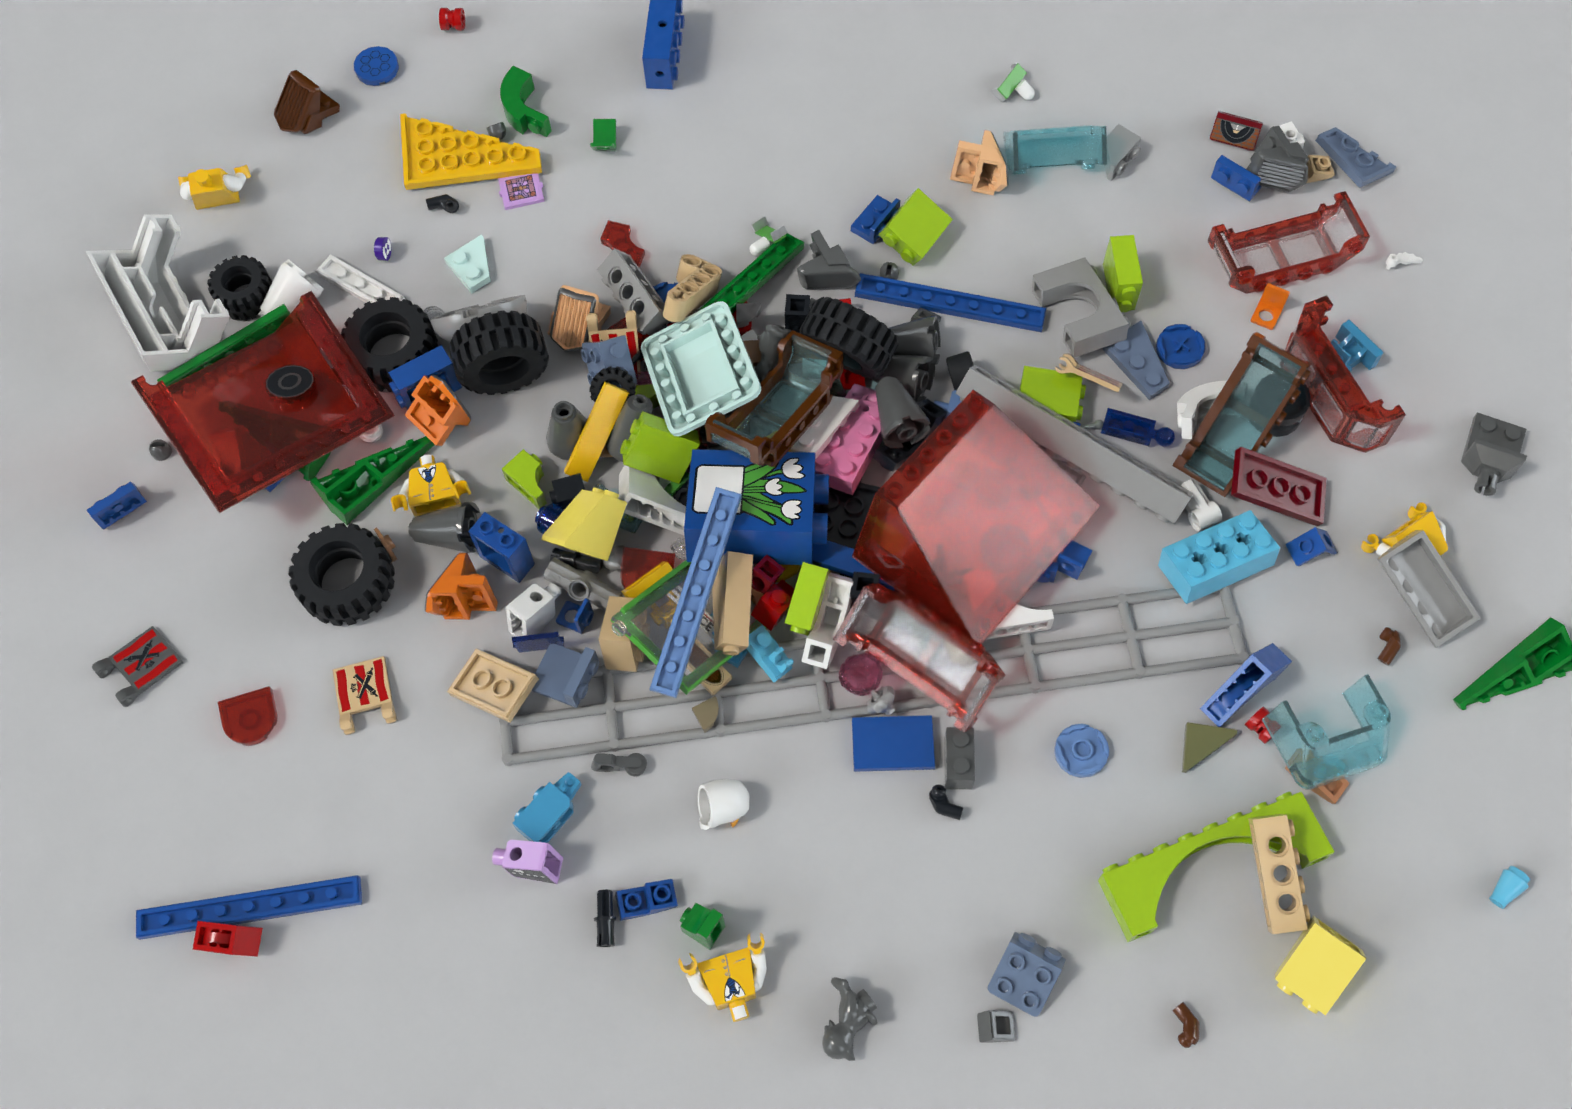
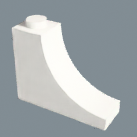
(649, 500)
(1022, 621)

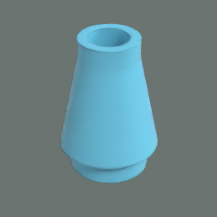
(1509, 886)

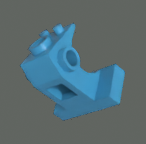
(1356, 347)

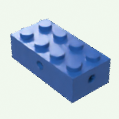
(662, 43)

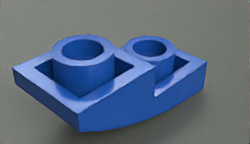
(646, 900)

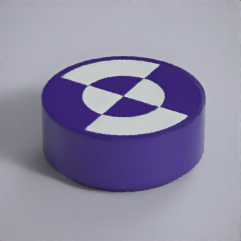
(382, 248)

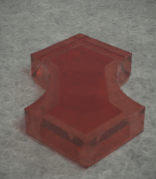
(618, 236)

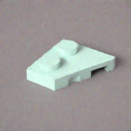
(470, 264)

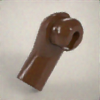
(1392, 645)
(1190, 1026)

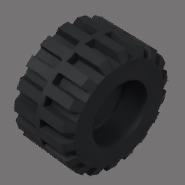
(232, 275)

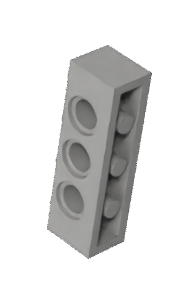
(633, 291)

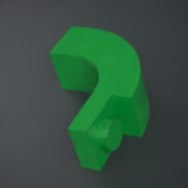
(514, 91)

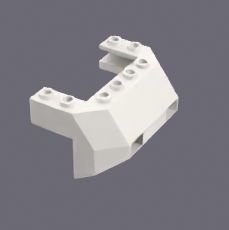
(151, 301)

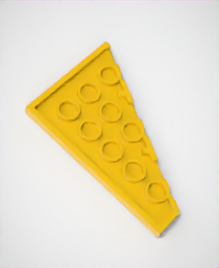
(445, 156)

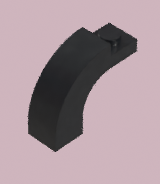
(894, 457)

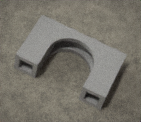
(1081, 281)

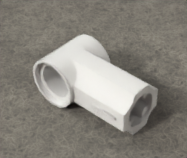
(1200, 510)

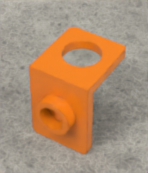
(1273, 301)

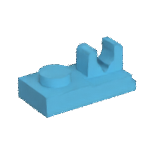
(768, 654)

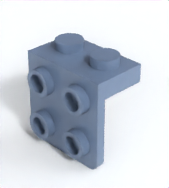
(608, 353)
(566, 674)
(1026, 974)

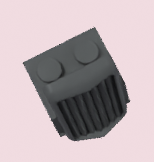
(1279, 162)
(827, 268)

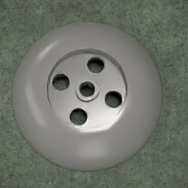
(447, 323)

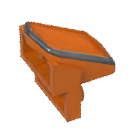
(436, 409)
(460, 591)

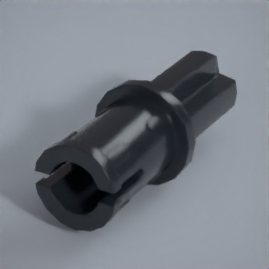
(577, 560)
(605, 918)

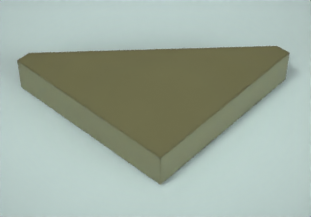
(1203, 741)

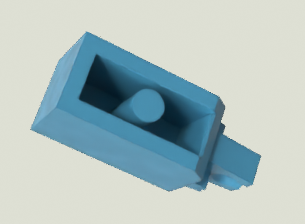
(548, 810)

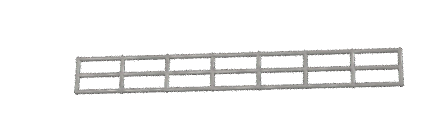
(820, 679)

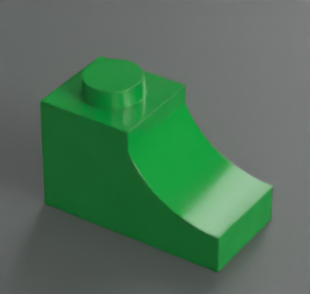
(702, 924)

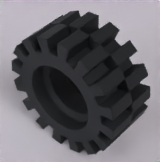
(609, 374)

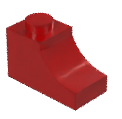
(773, 604)
(227, 938)

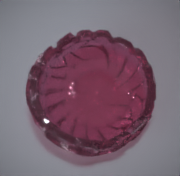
(860, 674)

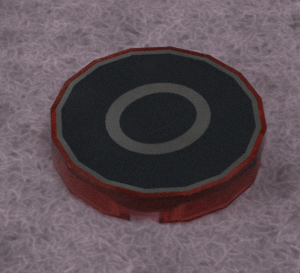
(290, 384)

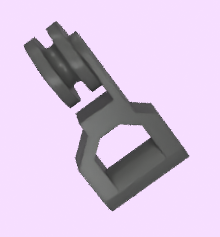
(634, 763)

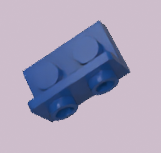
(874, 218)
(116, 505)

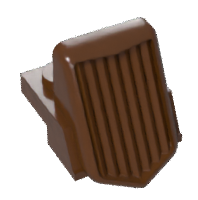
(302, 105)

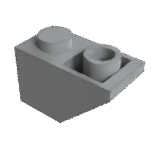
(1121, 148)

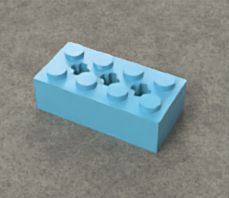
(1218, 556)

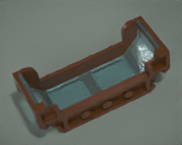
(787, 405)
(1243, 412)

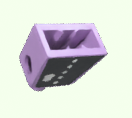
(529, 860)

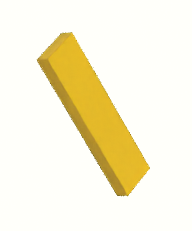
(596, 431)

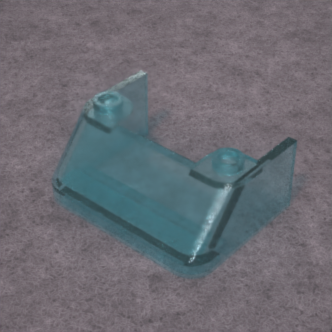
(1056, 147)
(1322, 760)

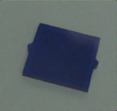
(537, 641)

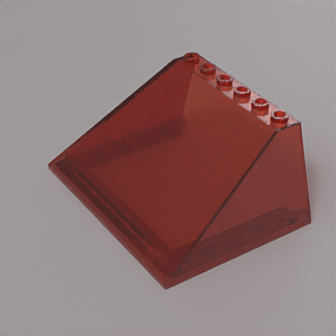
(243, 439)
(972, 519)

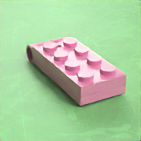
(853, 444)

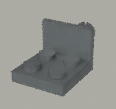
(1493, 451)

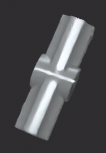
(570, 579)

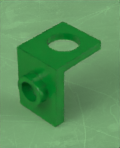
(604, 134)

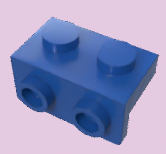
(1236, 178)

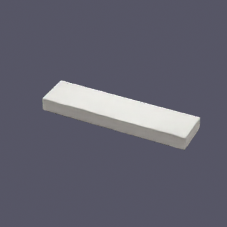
(354, 281)

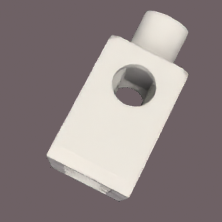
(532, 610)

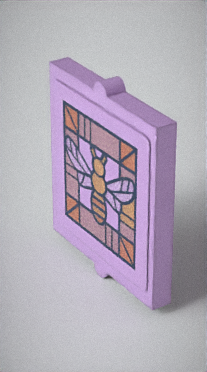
(521, 190)

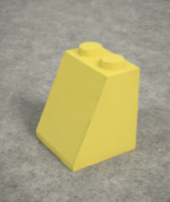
(588, 523)
(1319, 966)

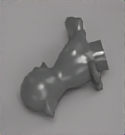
(768, 348)
(854, 1013)

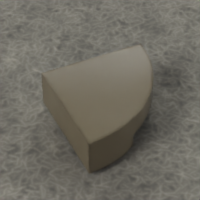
(706, 713)

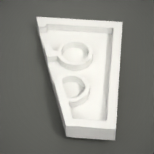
(823, 428)

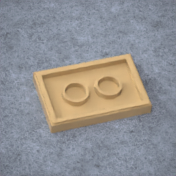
(493, 685)

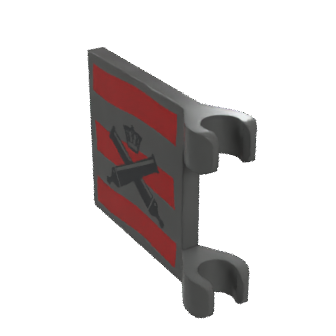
(141, 663)

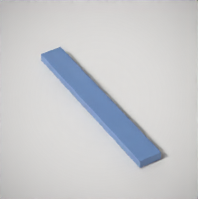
(695, 593)

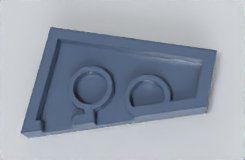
(1353, 160)
(1139, 361)

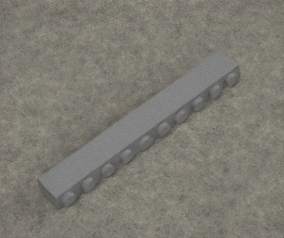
(1081, 447)

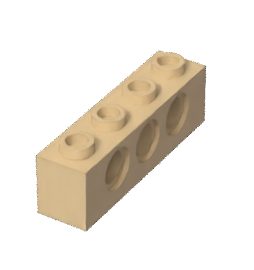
(1278, 919)

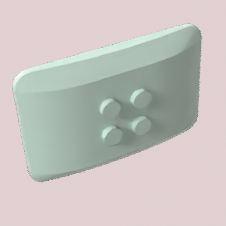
(700, 368)

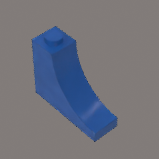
(1245, 683)

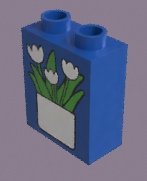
(774, 508)

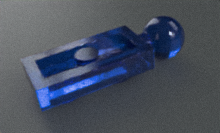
(1135, 429)

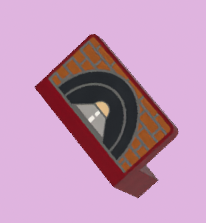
(1236, 130)

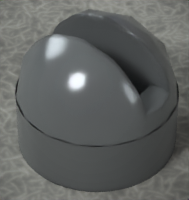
(497, 130)
(894, 270)
(160, 453)

